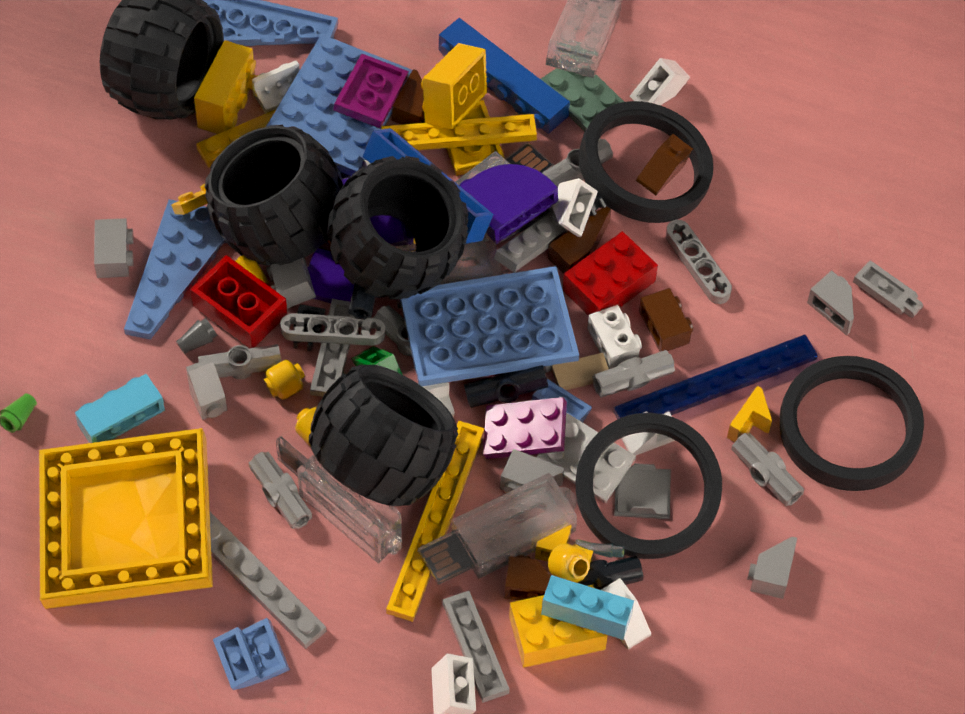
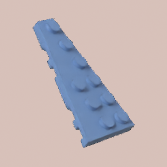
(270, 23)
(176, 261)

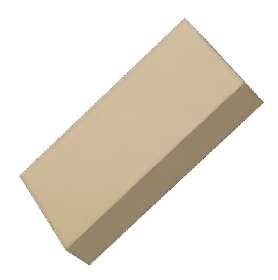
(580, 372)

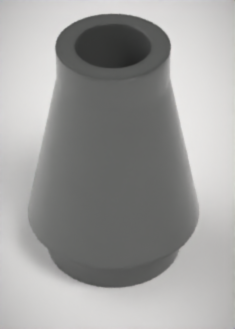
(198, 335)

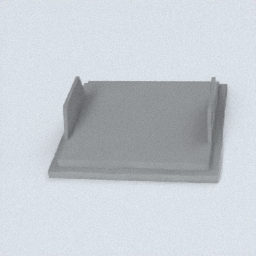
(644, 493)

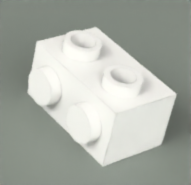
(613, 335)
(453, 685)

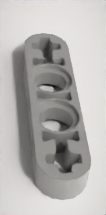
(702, 259)
(332, 334)

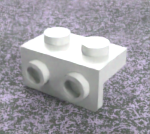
(272, 86)

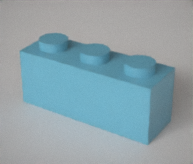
(120, 410)
(587, 607)

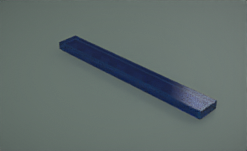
(723, 379)

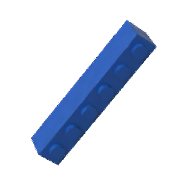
(510, 79)
(388, 143)

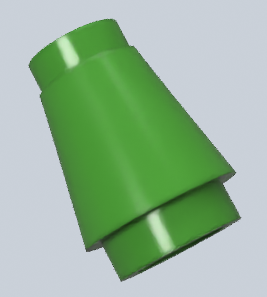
(16, 414)

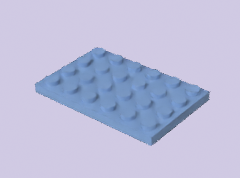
(312, 98)
(489, 326)

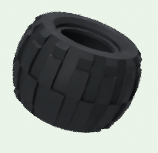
(159, 55)
(273, 194)
(419, 199)
(383, 435)

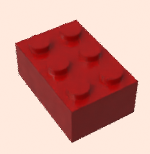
(610, 275)
(239, 302)

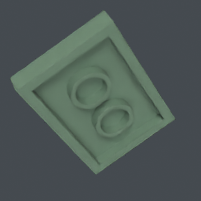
(586, 94)

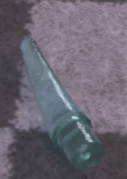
(605, 550)

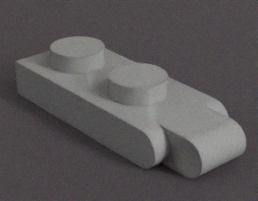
(888, 290)

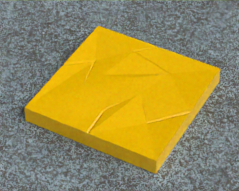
(124, 518)

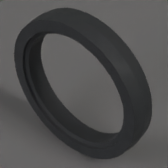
(625, 202)
(868, 371)
(680, 432)

